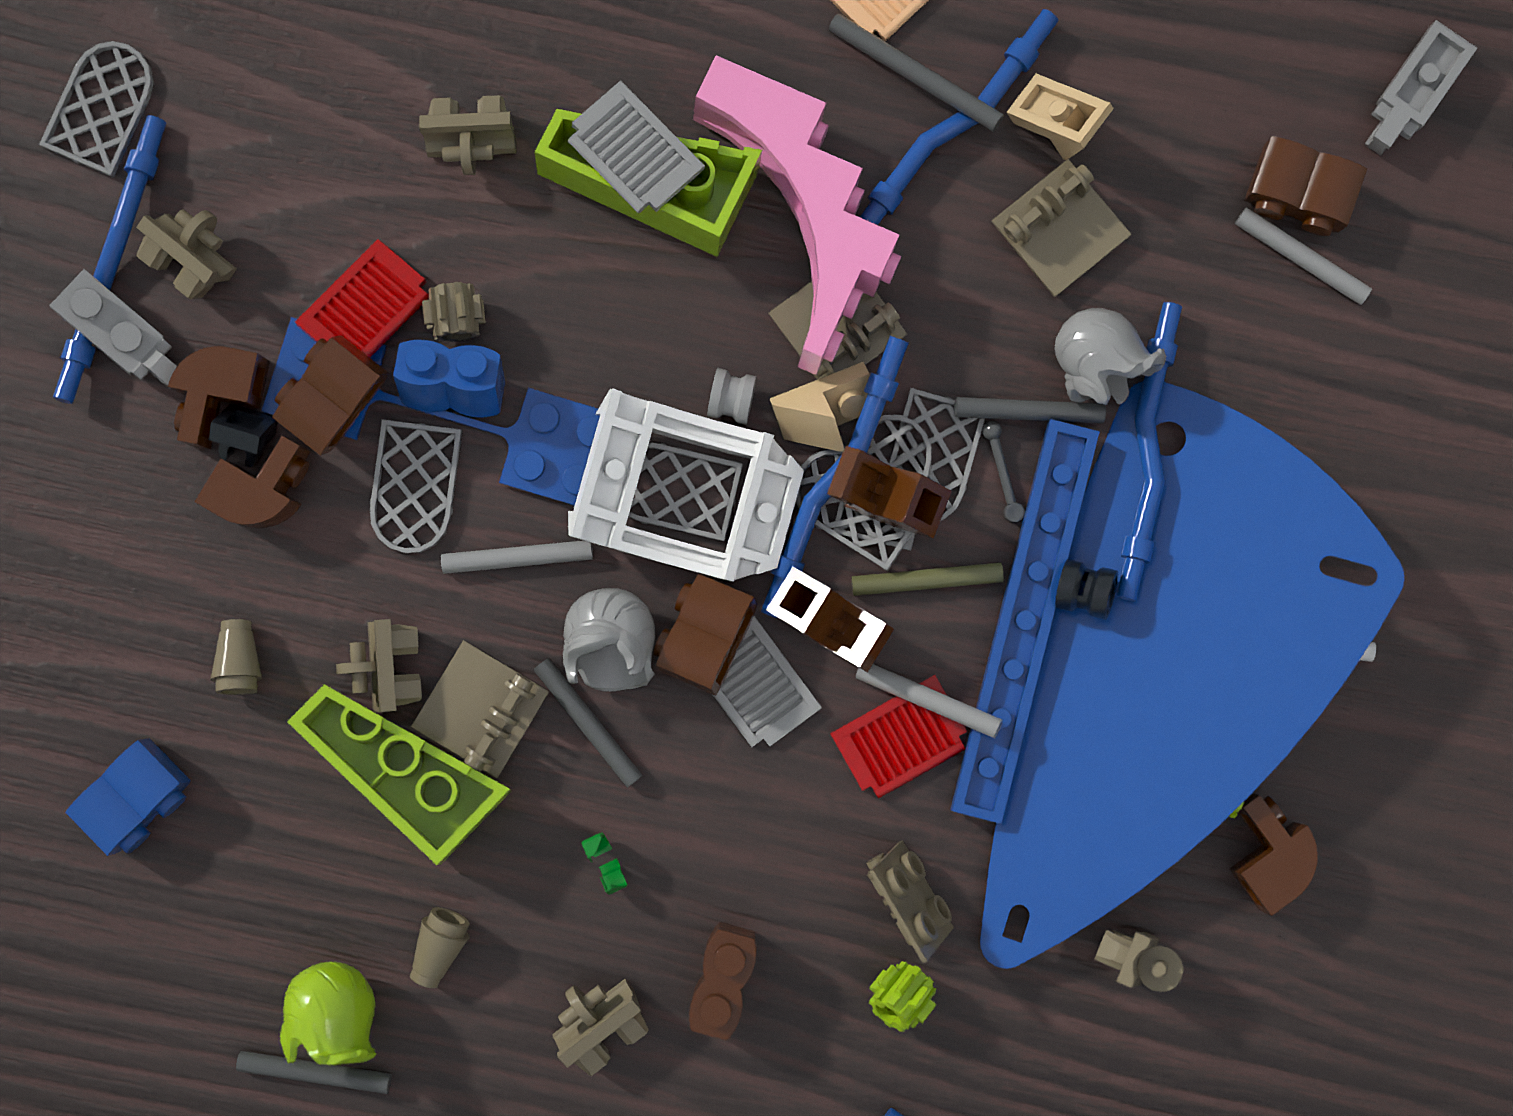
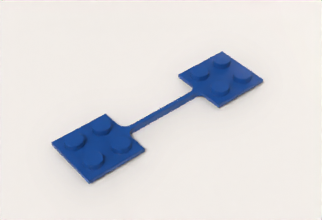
(545, 444)

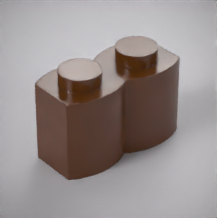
(1305, 185)
(329, 394)
(705, 634)
(726, 970)

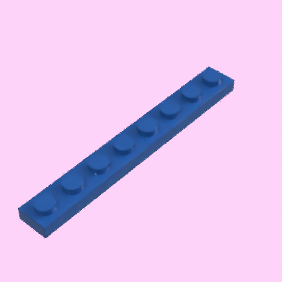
(1025, 618)

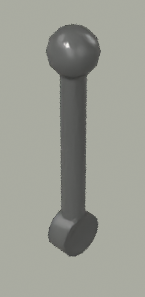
(1013, 511)

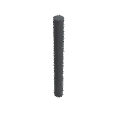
(916, 72)

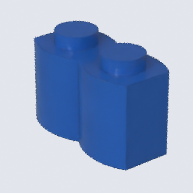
(443, 378)
(129, 797)

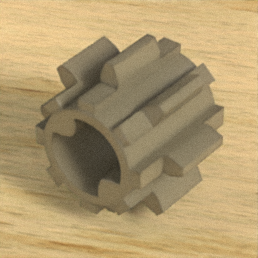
(453, 312)

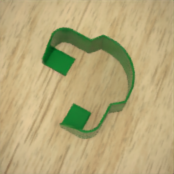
(612, 875)

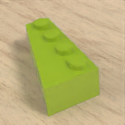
(696, 214)
(404, 777)

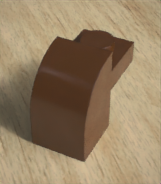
(211, 378)
(889, 493)
(260, 499)
(829, 619)
(1283, 862)

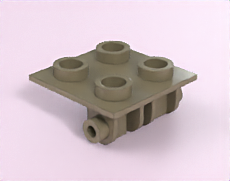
(1061, 227)
(863, 334)
(480, 709)
(920, 913)

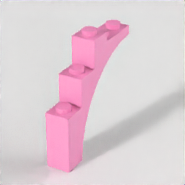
(821, 190)

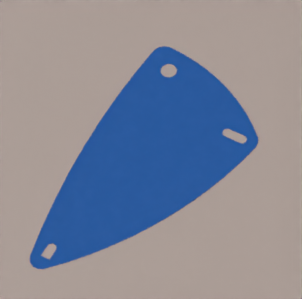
(1195, 688)

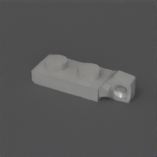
(1419, 85)
(114, 328)

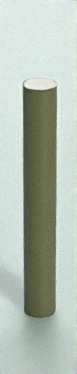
(927, 579)

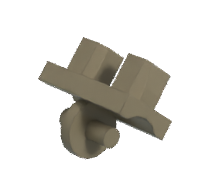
(468, 135)
(190, 243)
(387, 688)
(1141, 960)
(592, 1020)

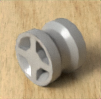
(731, 396)

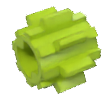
(902, 996)

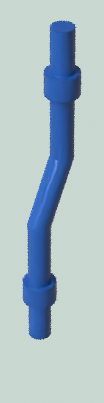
(1019, 58)
(141, 167)
(880, 389)
(1139, 547)

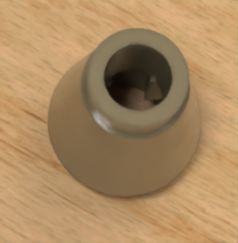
(236, 659)
(438, 945)

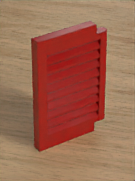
(367, 301)
(897, 742)

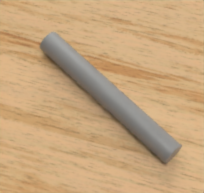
(1303, 256)
(516, 556)
(931, 700)

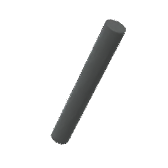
(1029, 410)
(587, 722)
(313, 1072)

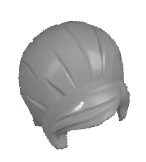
(1100, 354)
(609, 640)

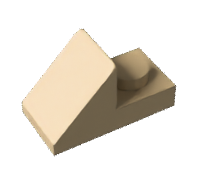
(1059, 114)
(817, 408)

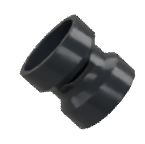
(1094, 597)

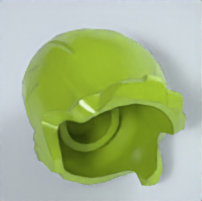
(330, 1014)

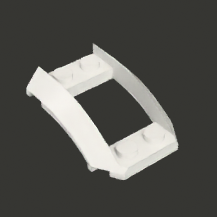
(615, 470)

